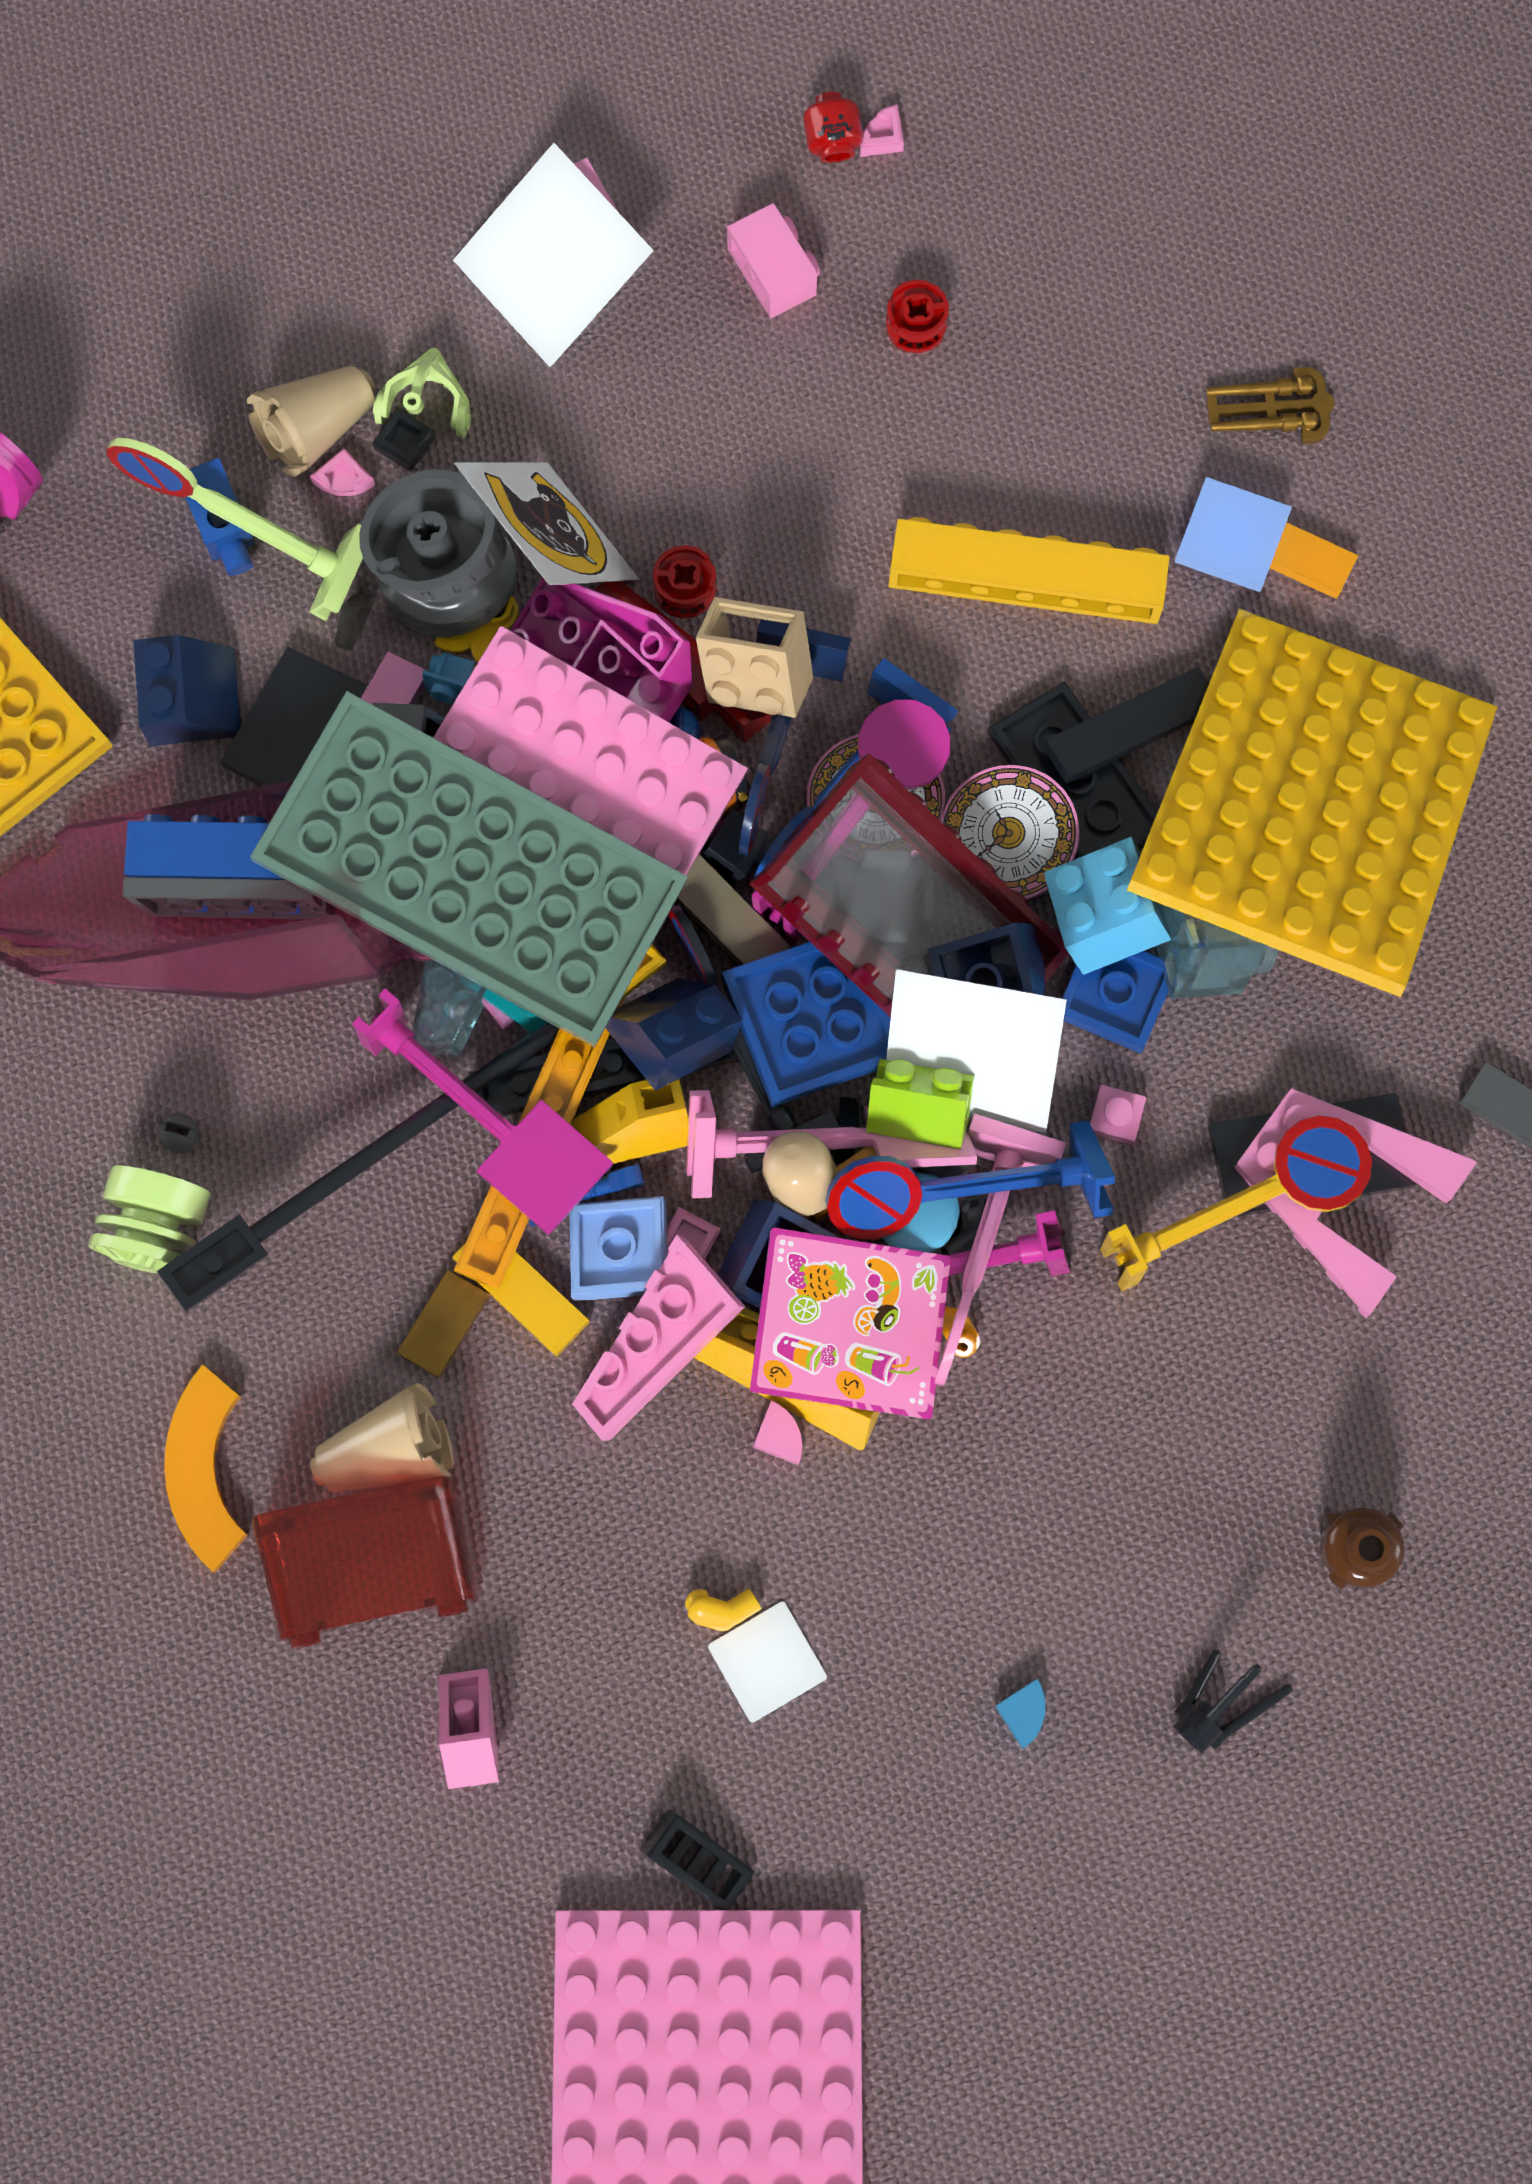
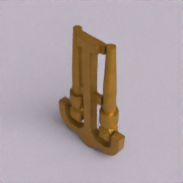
(1304, 378)

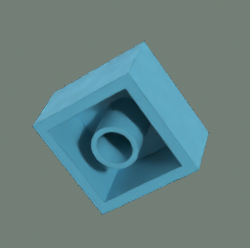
(1096, 911)

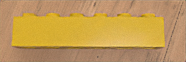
(1029, 570)

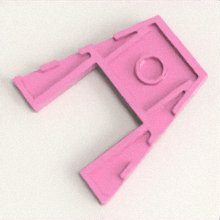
(1349, 1268)

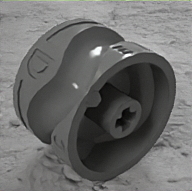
(438, 553)

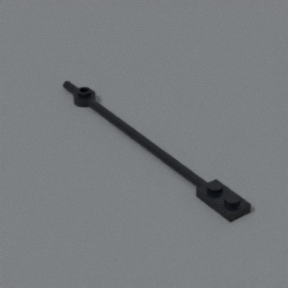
(238, 1247)

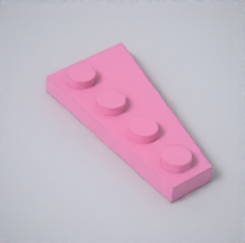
(667, 1329)

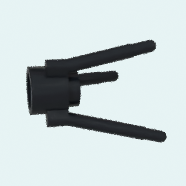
(1202, 1723)

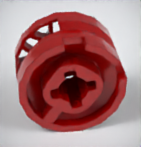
(917, 315)
(684, 580)

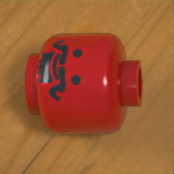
(833, 127)

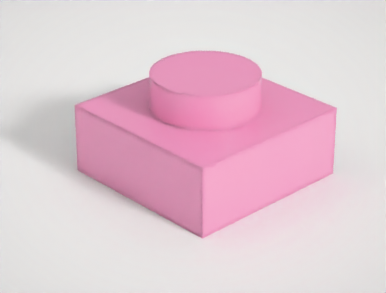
(1117, 1114)

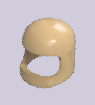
(799, 1172)

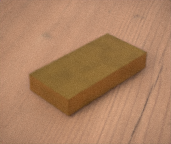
(443, 1324)

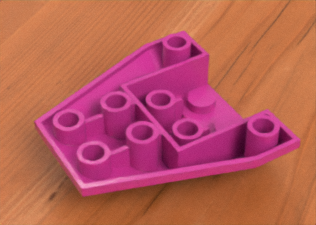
(611, 643)

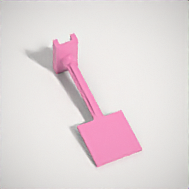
(707, 1143)

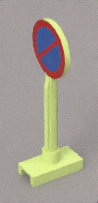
(169, 476)

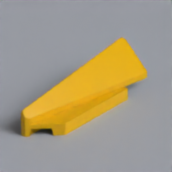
(733, 1355)

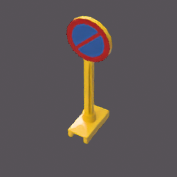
(1316, 1164)

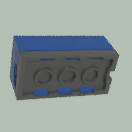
(208, 872)

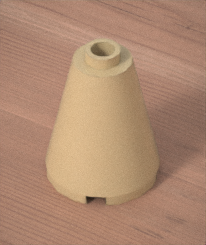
(309, 415)
(386, 1446)

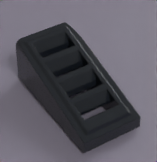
(662, 1835)

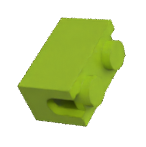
(920, 1103)

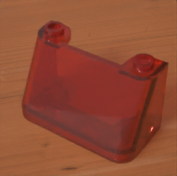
(365, 1558)

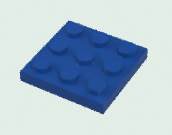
(805, 1022)

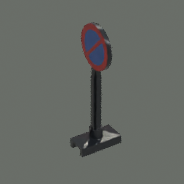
(776, 1117)

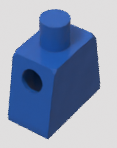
(222, 543)

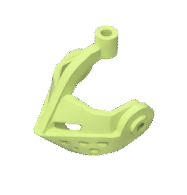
(427, 367)

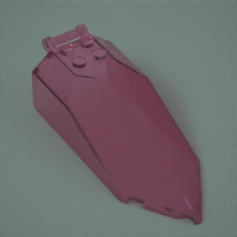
(74, 927)

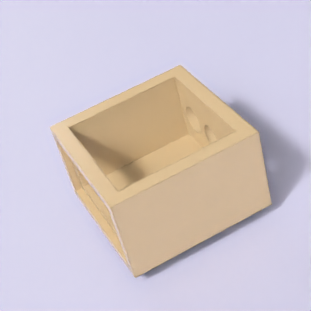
(754, 673)

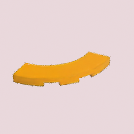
(191, 1469)

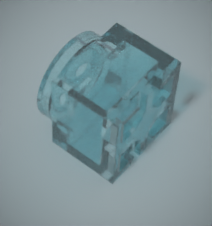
(1209, 958)

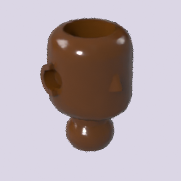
(1362, 1547)

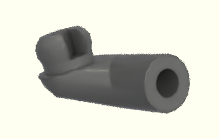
(970, 1219)

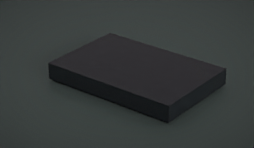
(287, 719)

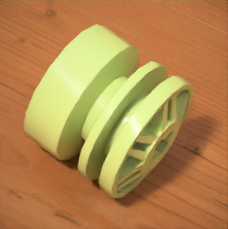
(149, 1218)

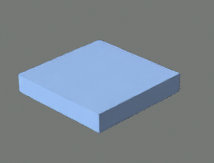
(1233, 534)
(616, 1246)

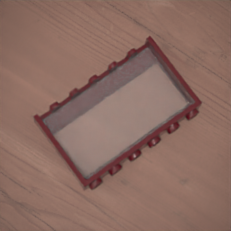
(887, 880)

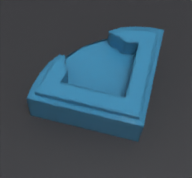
(1024, 1712)

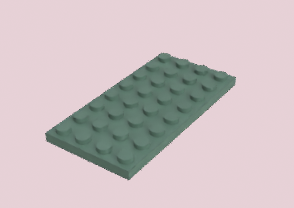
(469, 868)

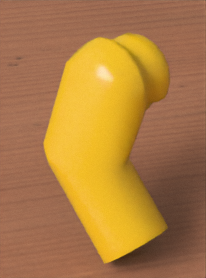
(718, 1613)

